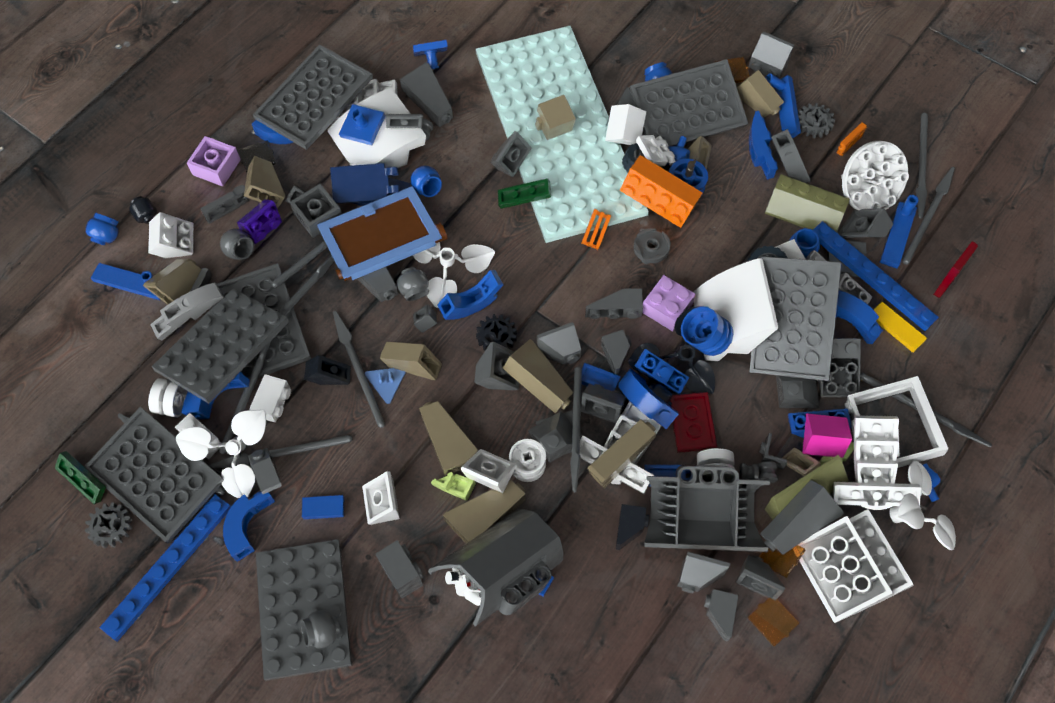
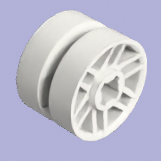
(166, 398)
(716, 457)
(529, 460)

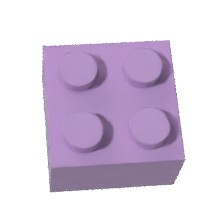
(213, 161)
(667, 302)

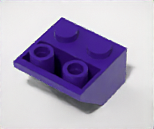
(260, 220)

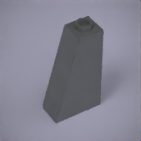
(427, 94)
(380, 284)
(801, 518)

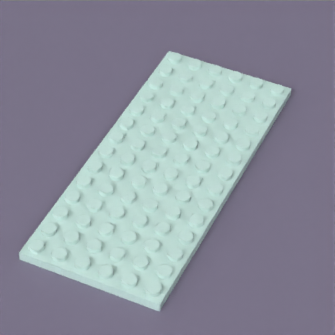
(580, 164)

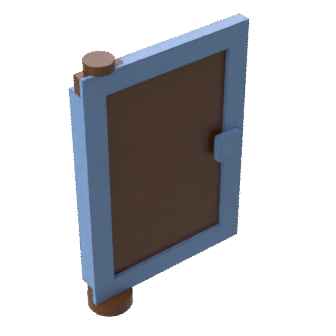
(380, 234)

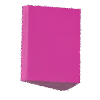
(826, 435)

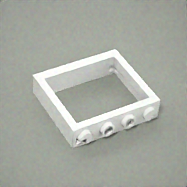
(922, 405)

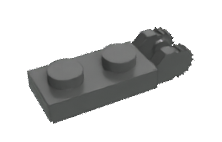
(225, 204)

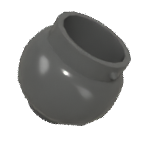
(236, 244)
(413, 284)
(319, 629)

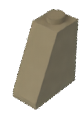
(759, 94)
(263, 182)
(174, 280)
(412, 359)

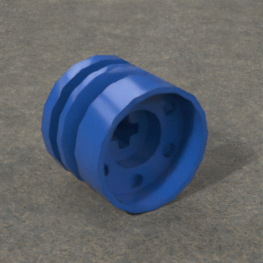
(707, 331)

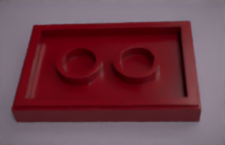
(957, 267)
(694, 424)

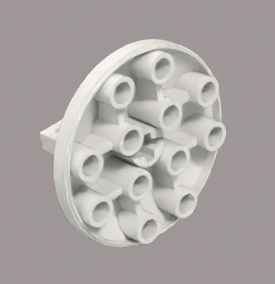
(875, 176)

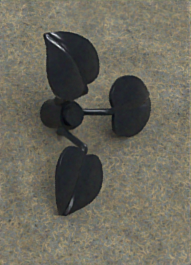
(700, 374)

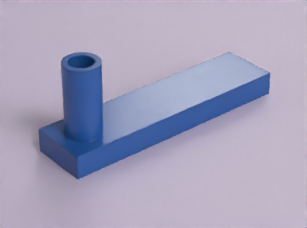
(788, 113)
(899, 232)
(123, 279)

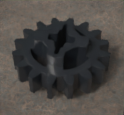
(505, 330)

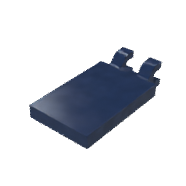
(362, 183)

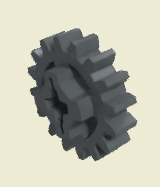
(815, 120)
(118, 523)

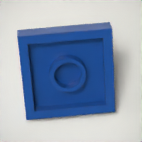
(430, 50)
(362, 124)

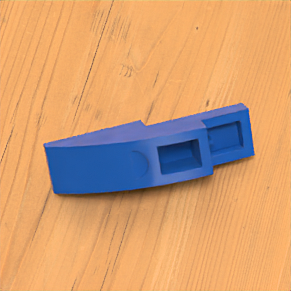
(759, 146)

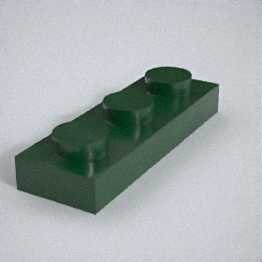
(524, 193)
(80, 477)

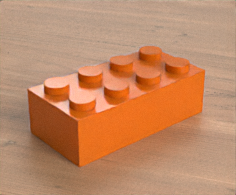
(660, 191)

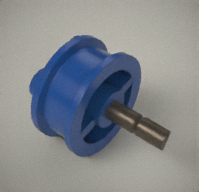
(690, 172)

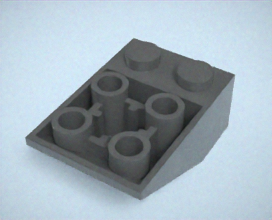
(844, 369)

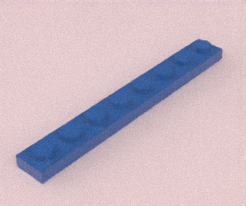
(875, 277)
(165, 568)

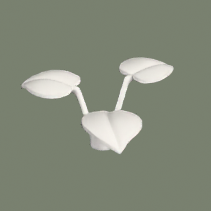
(476, 260)
(249, 427)
(911, 513)

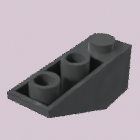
(790, 156)
(619, 304)

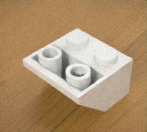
(170, 236)

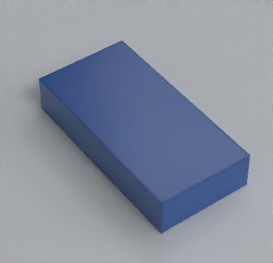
(595, 375)
(323, 507)

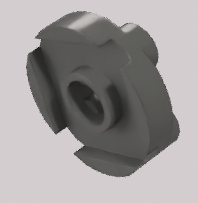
(651, 255)

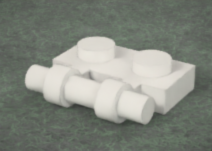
(656, 150)

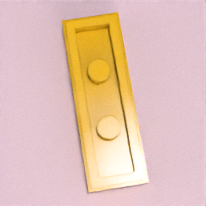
(899, 327)

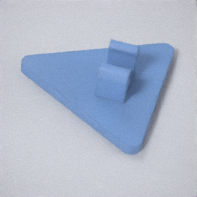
(385, 382)

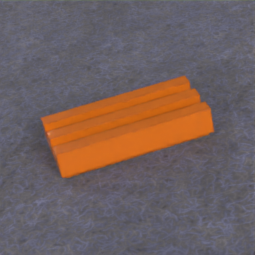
(851, 139)
(601, 215)

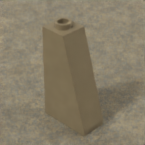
(538, 376)
(448, 440)
(622, 453)
(484, 511)

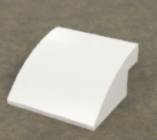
(390, 144)
(743, 300)
(852, 566)

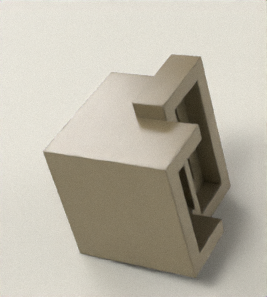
(555, 117)

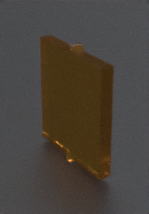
(738, 69)
(783, 563)
(773, 621)

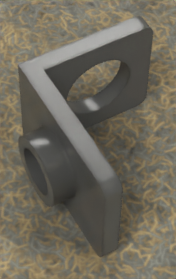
(764, 448)

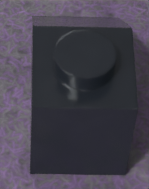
(327, 371)
(631, 524)

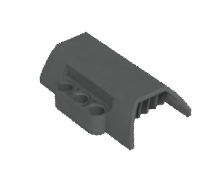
(704, 512)
(506, 560)

